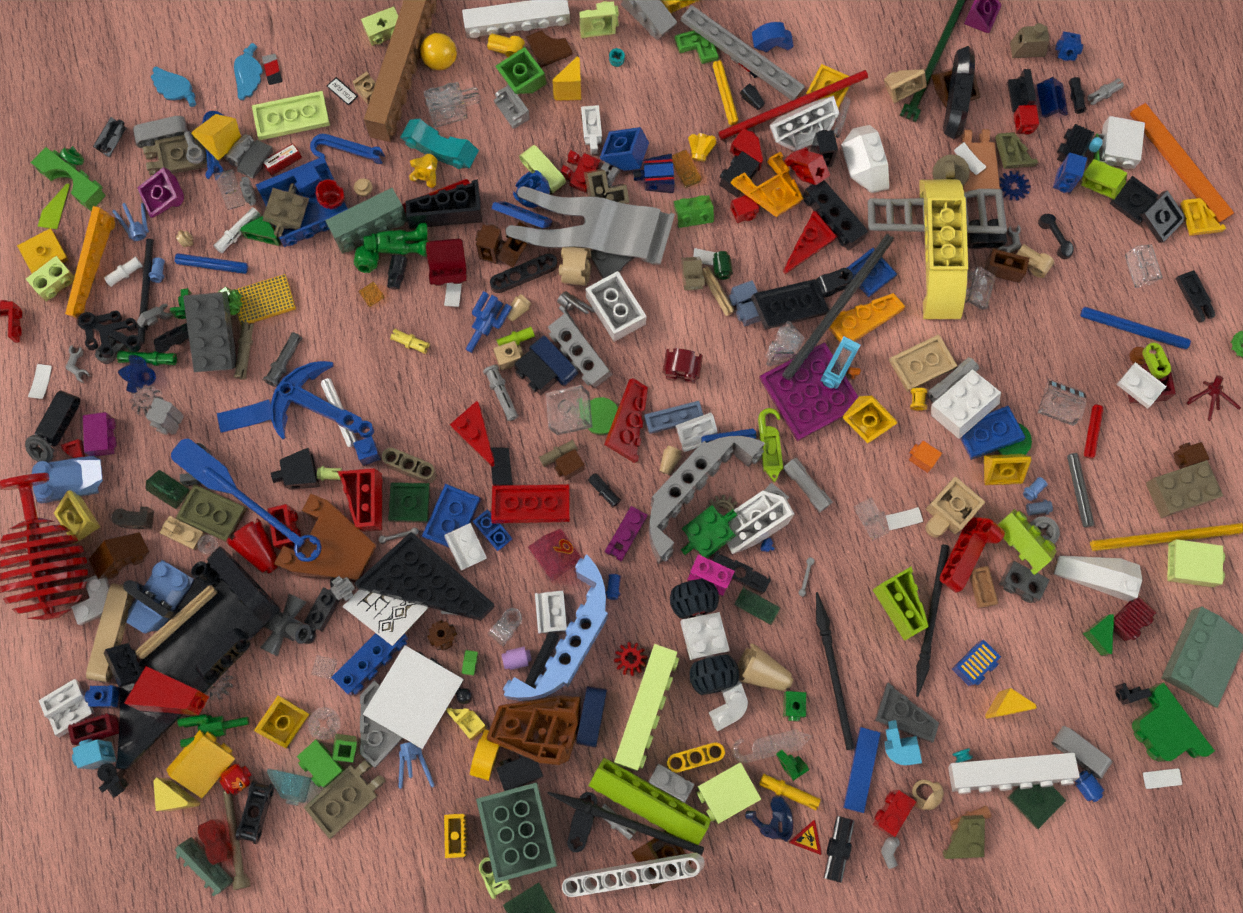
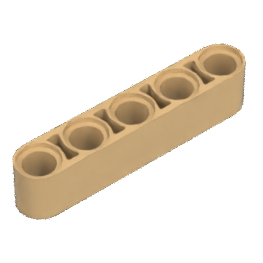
(109, 632)

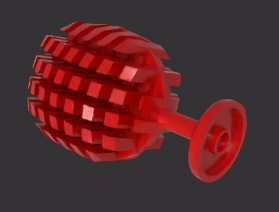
(38, 556)

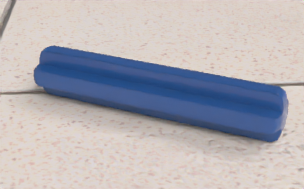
(746, 433)

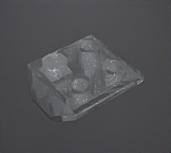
(785, 346)

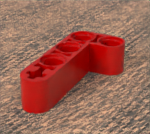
(968, 550)

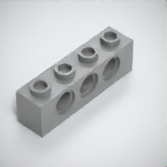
(565, 326)

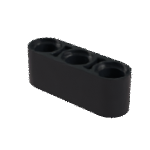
(58, 417)

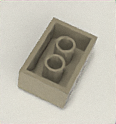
(1184, 489)

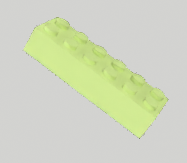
(645, 708)

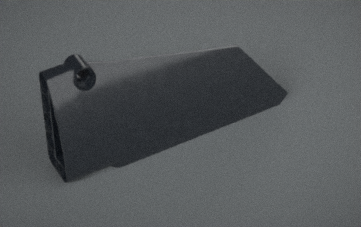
(200, 647)

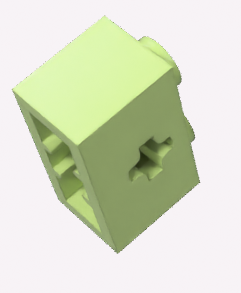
(380, 25)

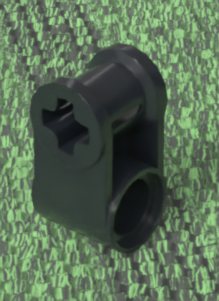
(831, 282)

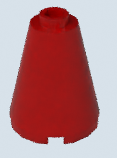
(254, 546)

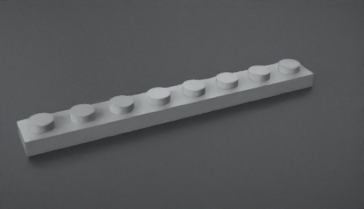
(742, 53)

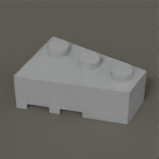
(651, 15)

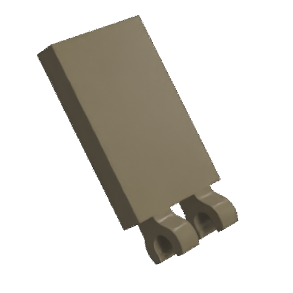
(172, 155)
(343, 799)

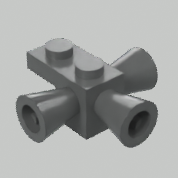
(286, 626)

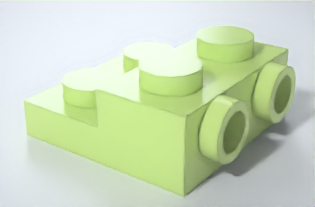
(599, 21)

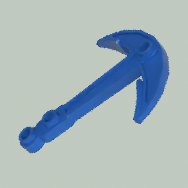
(299, 396)

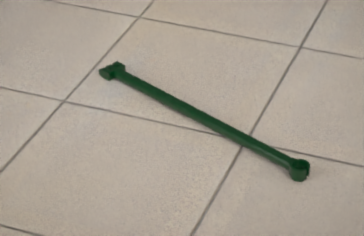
(912, 108)

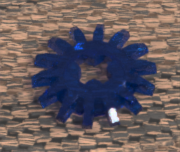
(1021, 184)

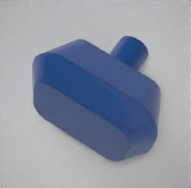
(767, 545)

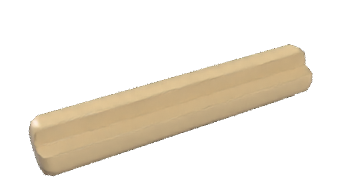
(717, 291)

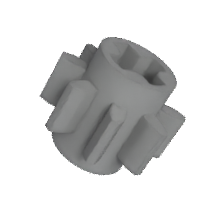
(342, 588)

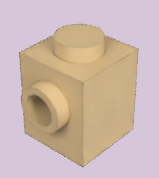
(508, 355)

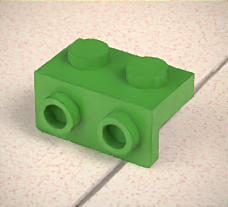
(694, 211)

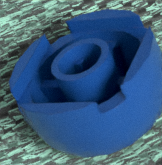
(534, 181)

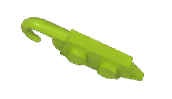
(772, 454)

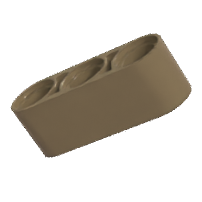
(402, 459)

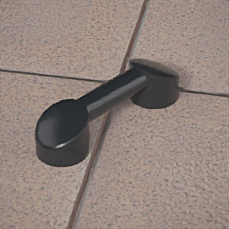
(1066, 247)

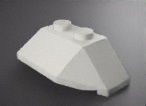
(799, 127)
(866, 159)
(758, 520)

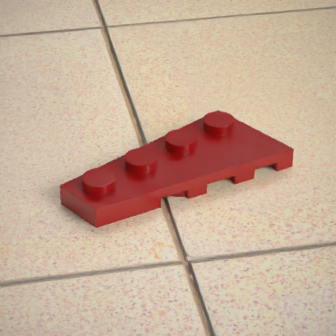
(628, 421)

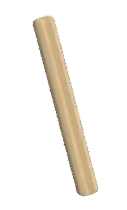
(173, 624)

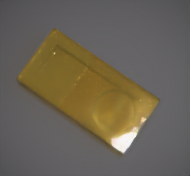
(686, 169)

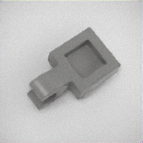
(151, 316)

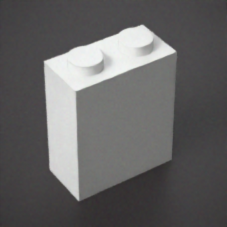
(1122, 142)

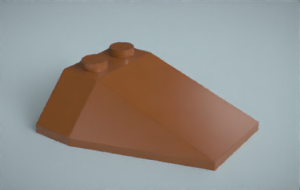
(538, 728)

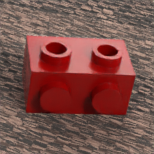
(288, 517)
(894, 812)

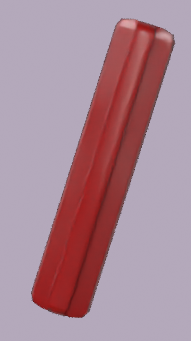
(1093, 431)

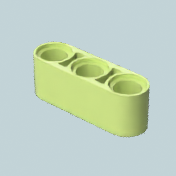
(535, 160)

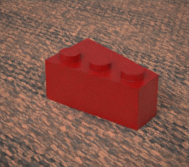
(364, 496)

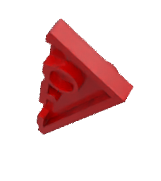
(813, 239)
(472, 430)

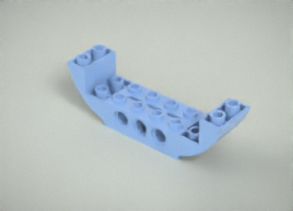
(561, 675)

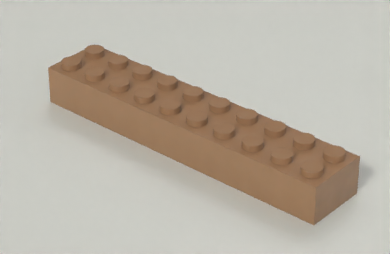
(398, 68)

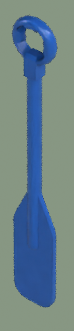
(217, 477)

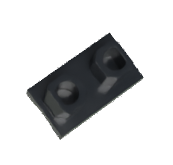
(113, 780)

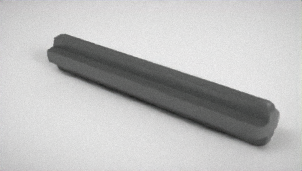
(1080, 490)

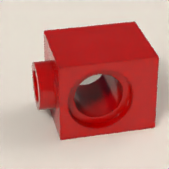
(1026, 119)

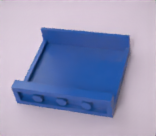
(315, 214)

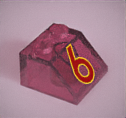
(554, 554)

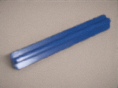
(211, 263)

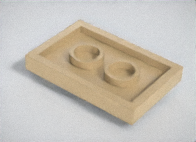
(923, 363)

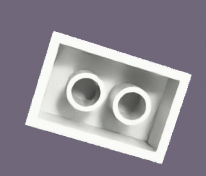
(616, 306)
(965, 404)

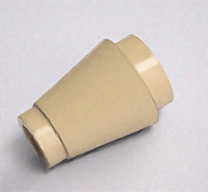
(519, 306)
(669, 460)

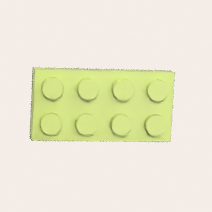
(290, 115)

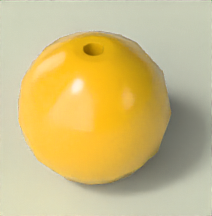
(438, 51)

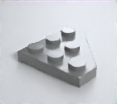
(375, 738)

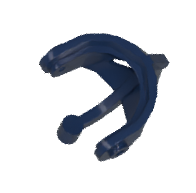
(781, 813)

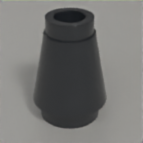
(752, 96)

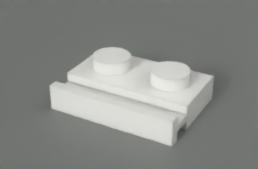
(1141, 385)
(692, 431)
(465, 546)
(550, 612)

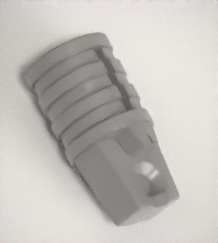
(239, 149)

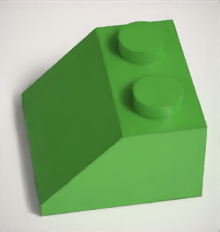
(522, 72)

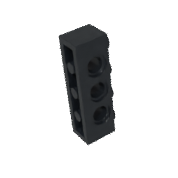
(835, 205)

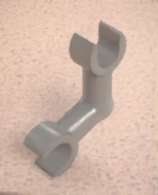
(1015, 239)
(70, 366)

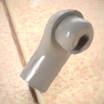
(888, 850)

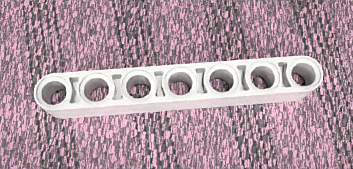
(642, 873)

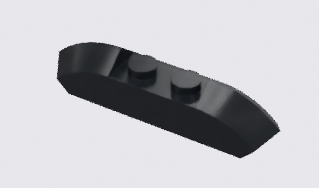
(959, 92)

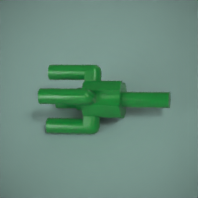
(214, 725)

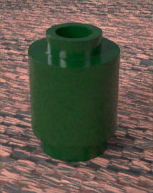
(722, 265)

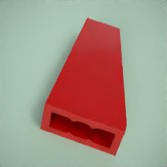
(164, 694)

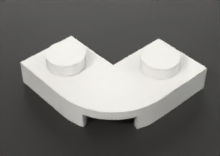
(92, 607)
(733, 709)

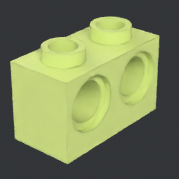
(49, 275)

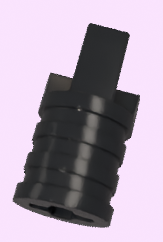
(396, 271)

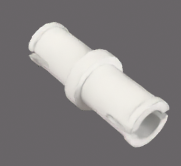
(123, 271)

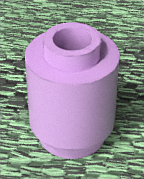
(516, 658)

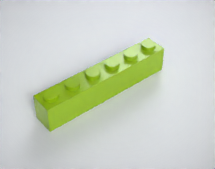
(649, 802)

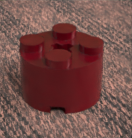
(683, 365)

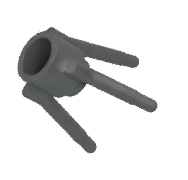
(569, 301)

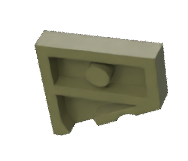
(1013, 152)
(967, 839)

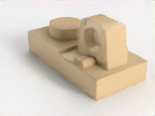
(181, 532)

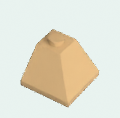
(904, 83)

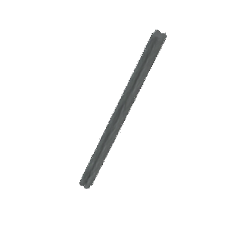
(837, 307)

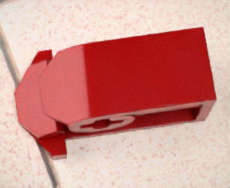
(808, 166)

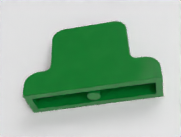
(1168, 729)

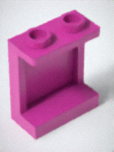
(711, 572)

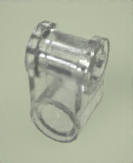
(503, 629)

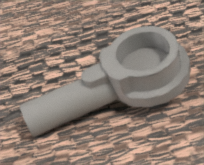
(194, 153)

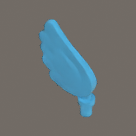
(247, 72)
(173, 86)

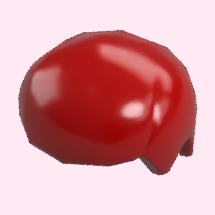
(329, 194)

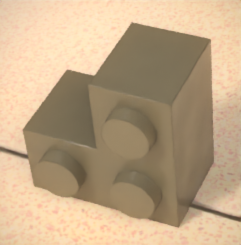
(598, 187)

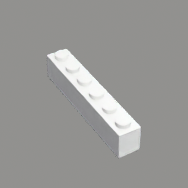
(515, 17)
(1013, 772)

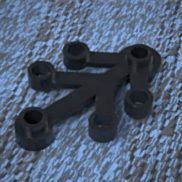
(88, 322)

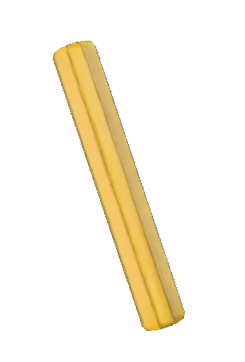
(725, 92)

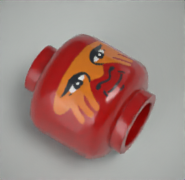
(235, 779)

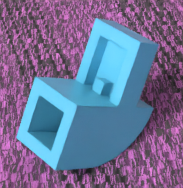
(903, 750)

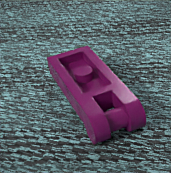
(626, 533)

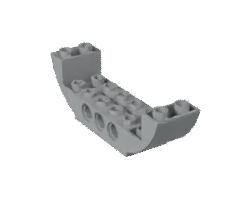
(707, 456)

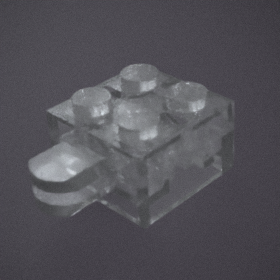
(449, 103)

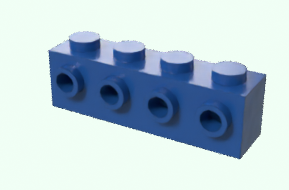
(366, 662)

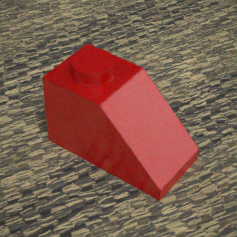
(749, 144)

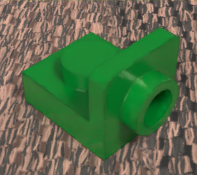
(179, 312)
(792, 766)

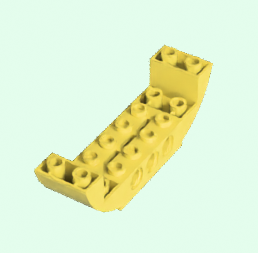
(944, 248)

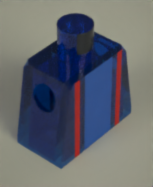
(657, 174)

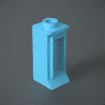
(840, 363)

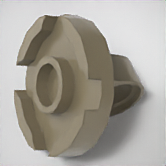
(951, 168)

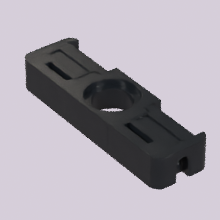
(752, 578)

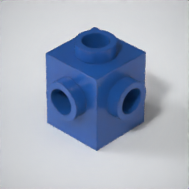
(1069, 46)

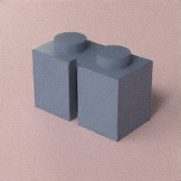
(741, 298)

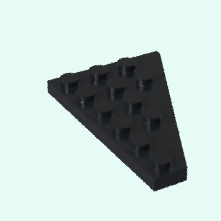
(422, 577)

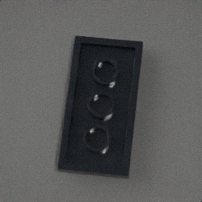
(790, 304)

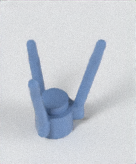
(136, 230)
(408, 753)

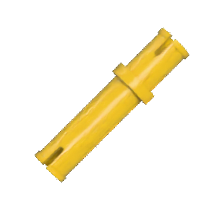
(788, 791)

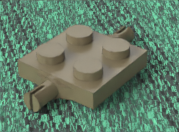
(285, 209)

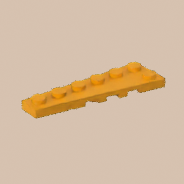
(92, 250)

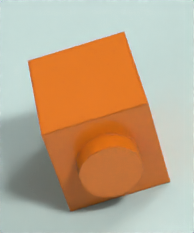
(924, 456)

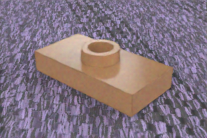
(983, 587)

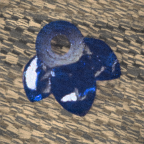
(135, 373)

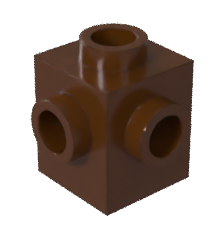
(442, 642)

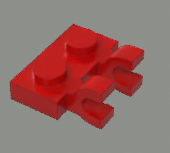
(584, 164)

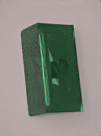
(166, 489)

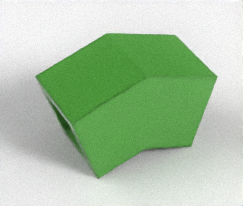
(470, 662)

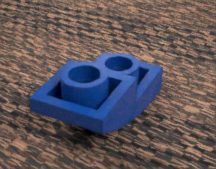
(492, 532)

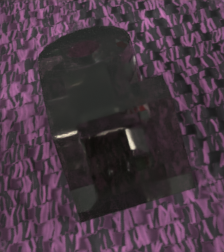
(133, 519)

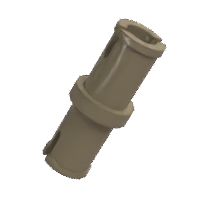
(551, 456)

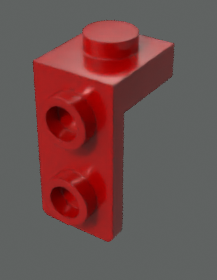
(14, 314)

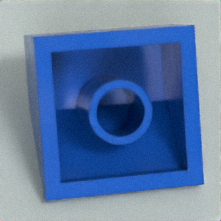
(625, 148)

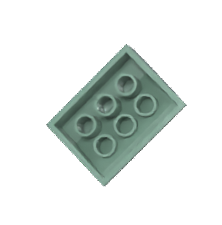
(1204, 656)
(516, 832)

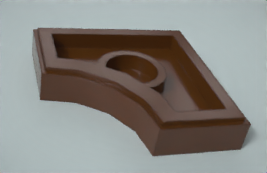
(548, 49)

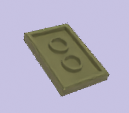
(211, 513)

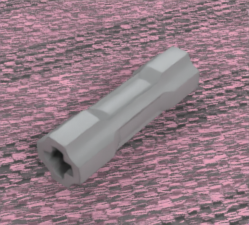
(942, 387)
(798, 473)

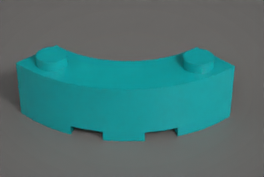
(427, 140)

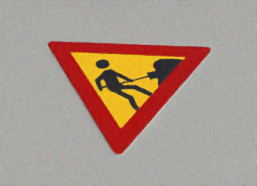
(808, 839)

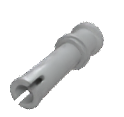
(498, 385)

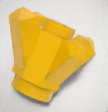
(701, 145)
(424, 169)

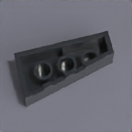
(447, 207)

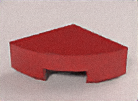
(74, 448)

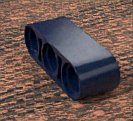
(554, 360)
(591, 716)

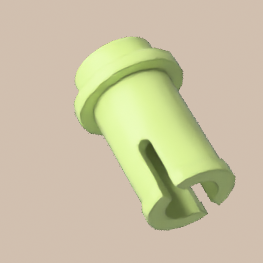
(328, 473)

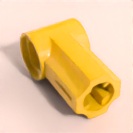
(504, 44)

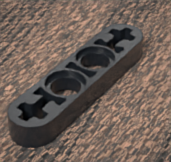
(524, 275)

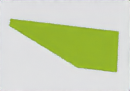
(52, 212)

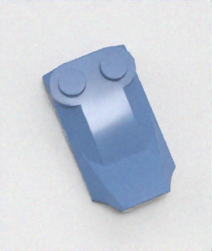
(76, 474)
(168, 585)

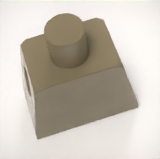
(1030, 42)

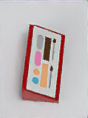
(282, 159)

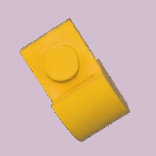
(484, 758)

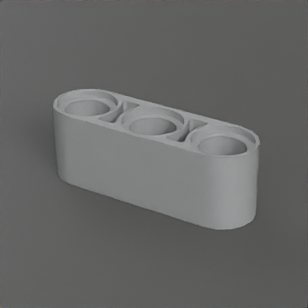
(148, 132)
(1086, 754)

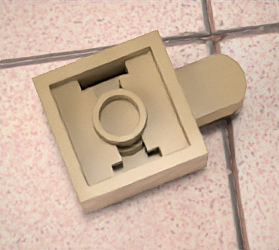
(952, 508)

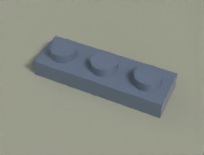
(673, 416)

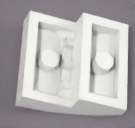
(66, 707)

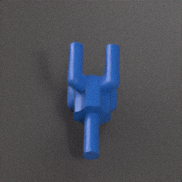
(486, 319)

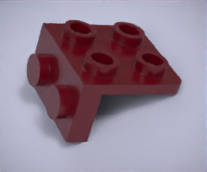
(446, 261)

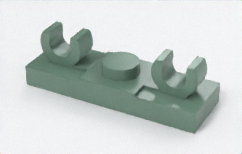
(196, 859)

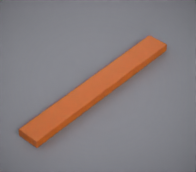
(1181, 162)

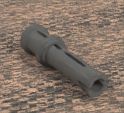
(278, 367)

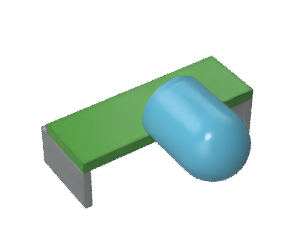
(1095, 145)

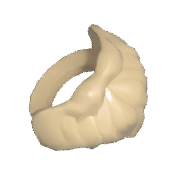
(933, 800)

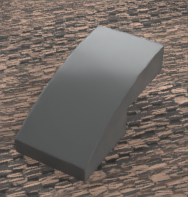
(253, 159)

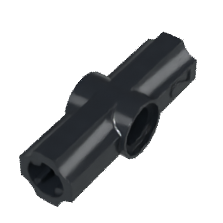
(839, 849)

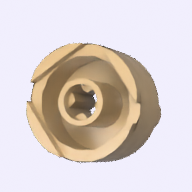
(575, 265)

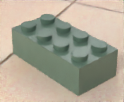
(368, 217)

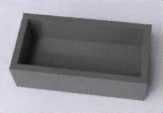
(210, 331)

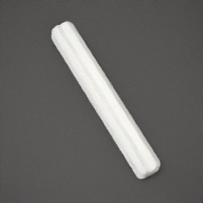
(333, 399)

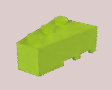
(1027, 540)

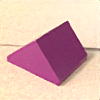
(983, 14)

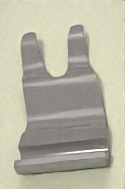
(607, 226)

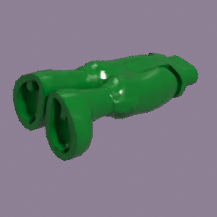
(394, 241)

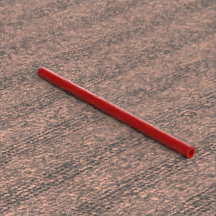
(794, 104)

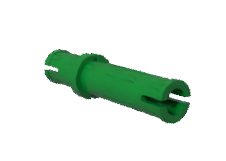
(151, 358)

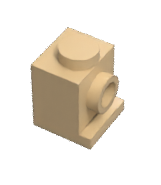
(364, 86)

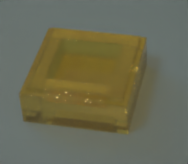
(371, 294)

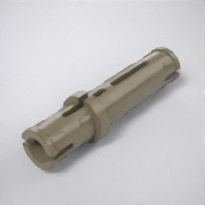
(243, 350)

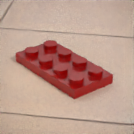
(530, 503)

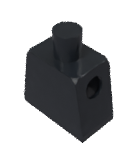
(297, 471)

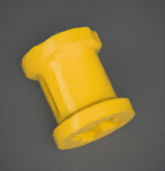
(918, 399)

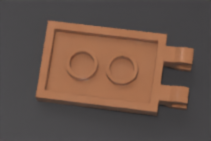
(986, 153)

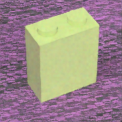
(1195, 563)
(727, 793)

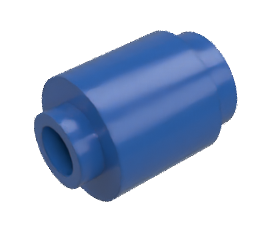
(1089, 786)

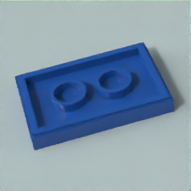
(522, 214)
(992, 433)
(452, 511)

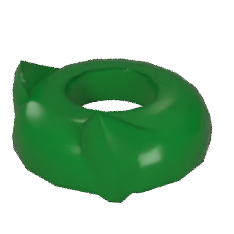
(72, 156)

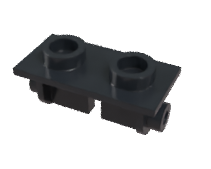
(110, 136)

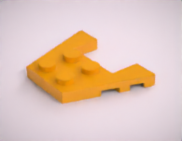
(775, 194)

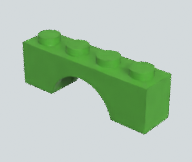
(52, 167)

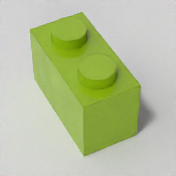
(1104, 179)

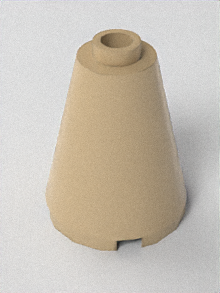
(762, 670)

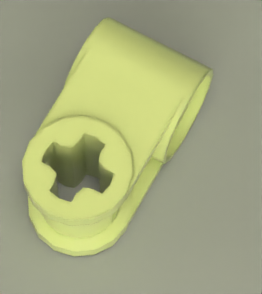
(490, 881)

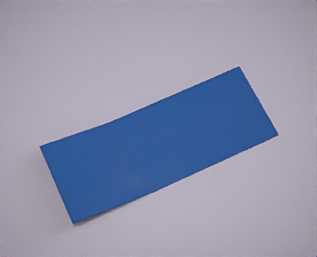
(244, 416)

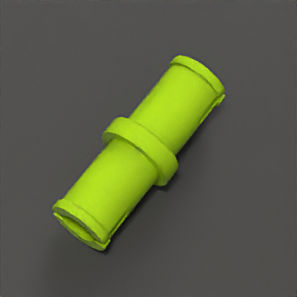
(518, 337)

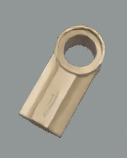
(1038, 263)

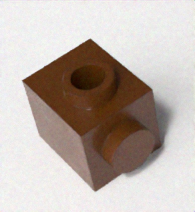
(1190, 454)
(569, 465)

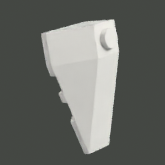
(1107, 575)

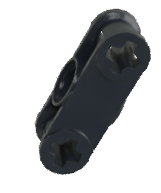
(255, 824)
(581, 825)

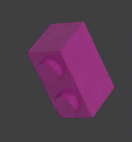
(99, 434)

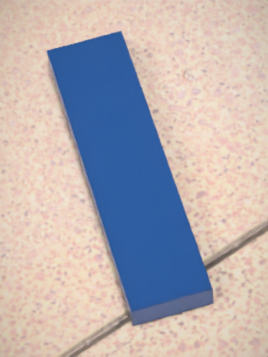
(861, 770)

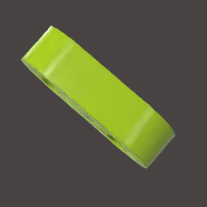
(1157, 360)

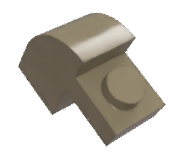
(692, 273)

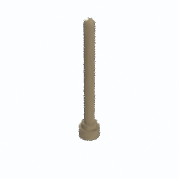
(240, 880)

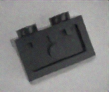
(1021, 90)
(123, 664)

